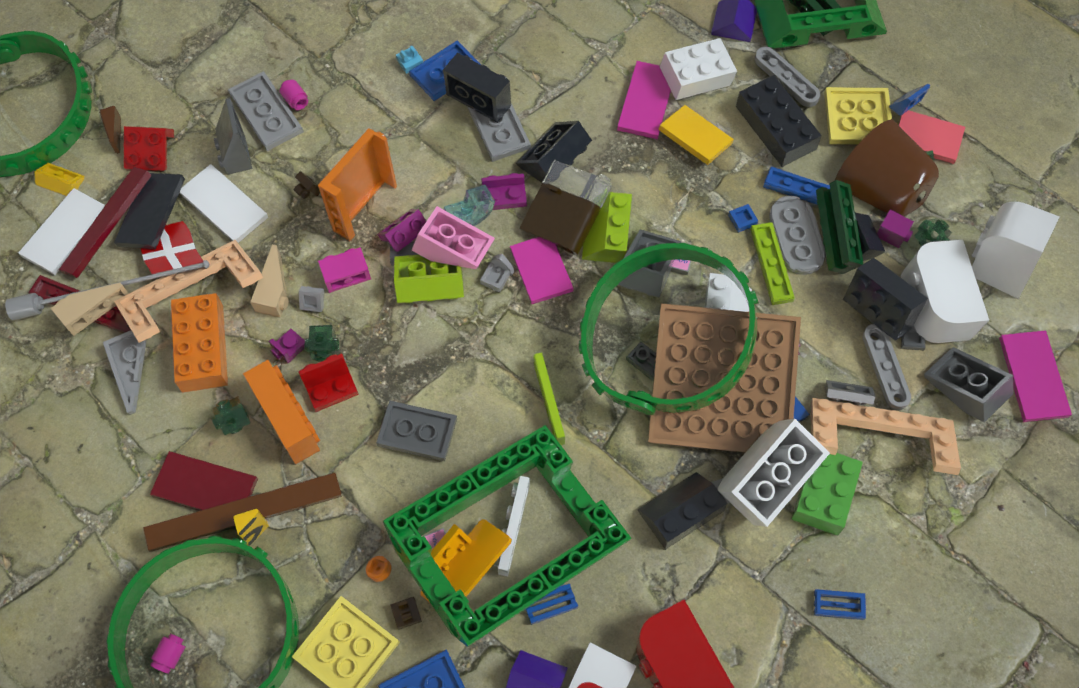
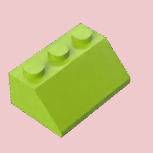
(610, 231)
(426, 280)

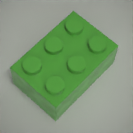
(828, 494)

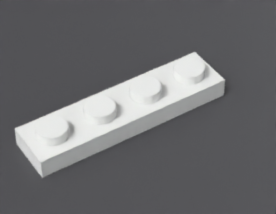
(514, 515)

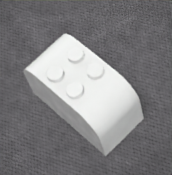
(1012, 246)
(954, 299)
(772, 471)

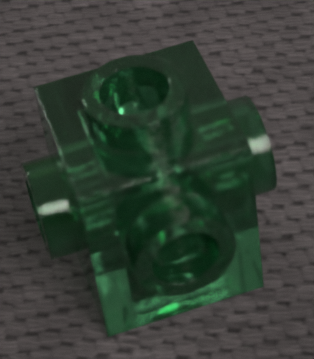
(927, 228)
(321, 342)
(230, 416)

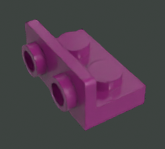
(507, 190)
(403, 229)

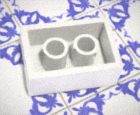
(698, 68)

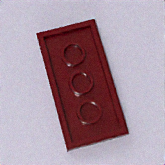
(200, 483)

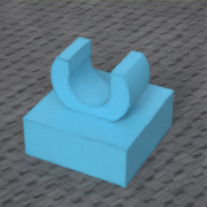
(409, 59)

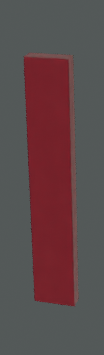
(105, 222)
(50, 288)

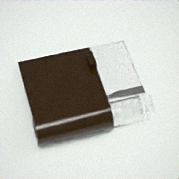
(566, 206)

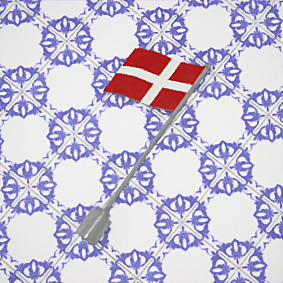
(172, 255)

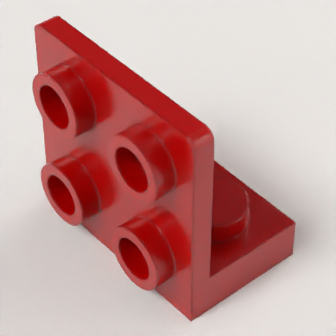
(146, 147)
(328, 382)

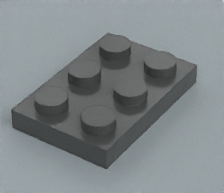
(417, 430)

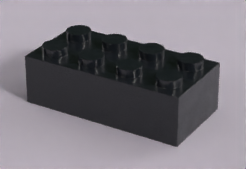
(778, 121)

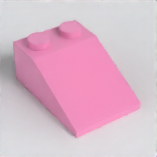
(451, 241)

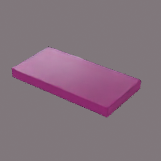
(645, 101)
(1035, 376)

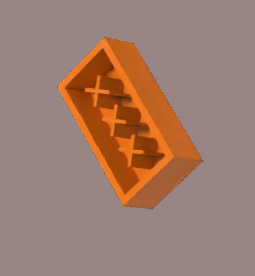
(199, 343)
(283, 411)

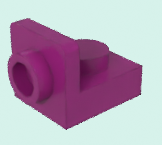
(287, 346)

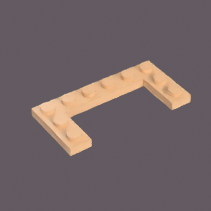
(134, 304)
(939, 431)

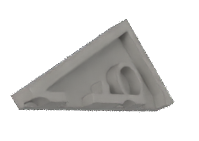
(126, 361)

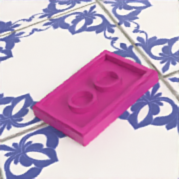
(541, 269)

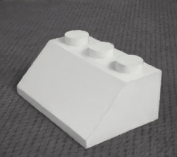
(724, 294)

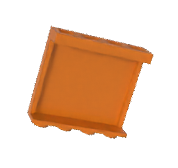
(356, 180)

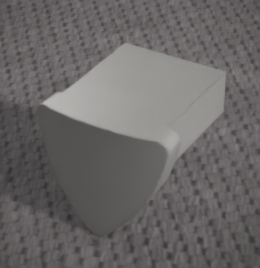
(497, 273)

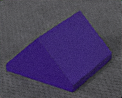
(734, 19)
(535, 672)

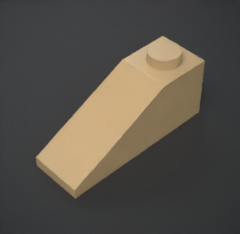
(271, 293)
(85, 307)

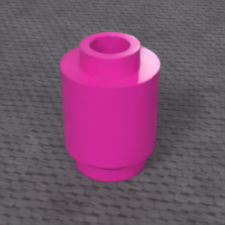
(293, 94)
(168, 653)

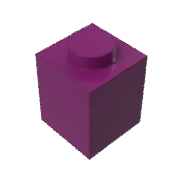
(895, 229)

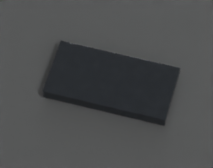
(150, 212)

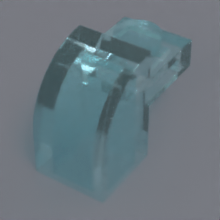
(475, 207)

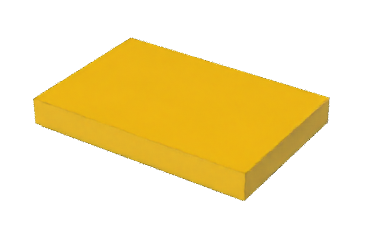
(696, 134)

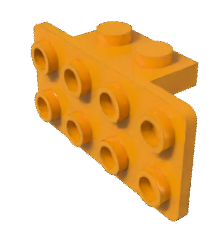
(469, 557)

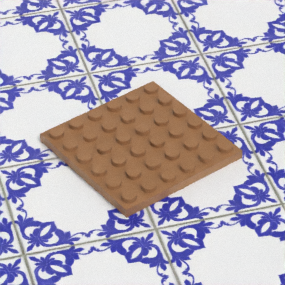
(698, 351)

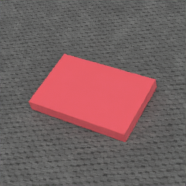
(933, 135)

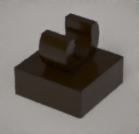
(305, 186)
(406, 613)

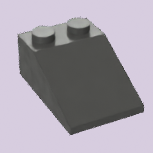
(231, 141)
(654, 276)
(971, 383)

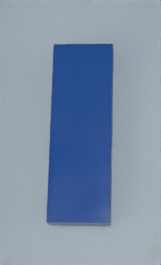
(793, 185)

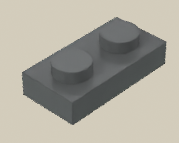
(844, 391)

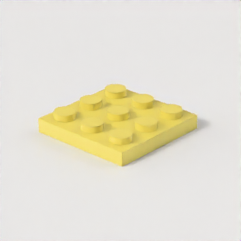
(855, 112)
(346, 647)

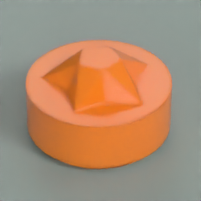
(378, 568)

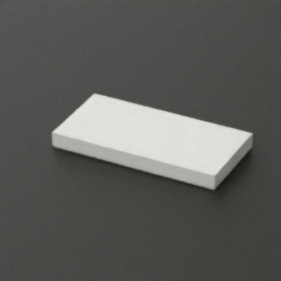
(223, 204)
(61, 231)

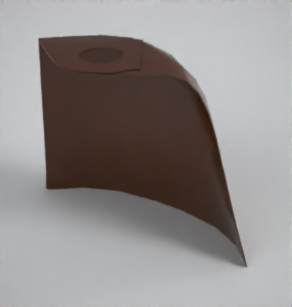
(887, 169)

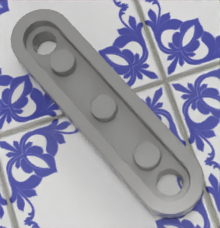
(788, 76)
(886, 367)

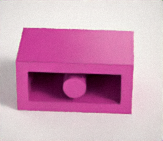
(344, 269)

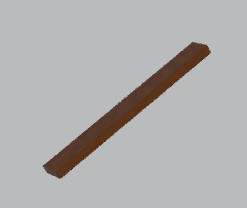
(222, 517)

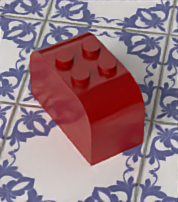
(677, 652)

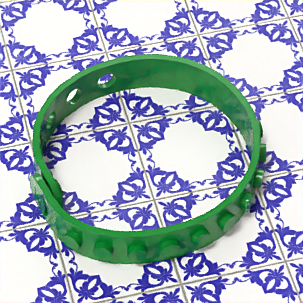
(73, 125)
(640, 400)
(167, 559)

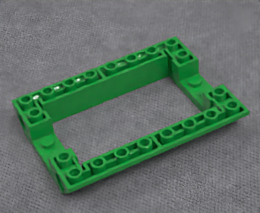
(795, 29)
(535, 450)

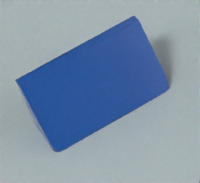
(909, 100)

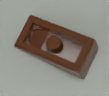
(112, 124)

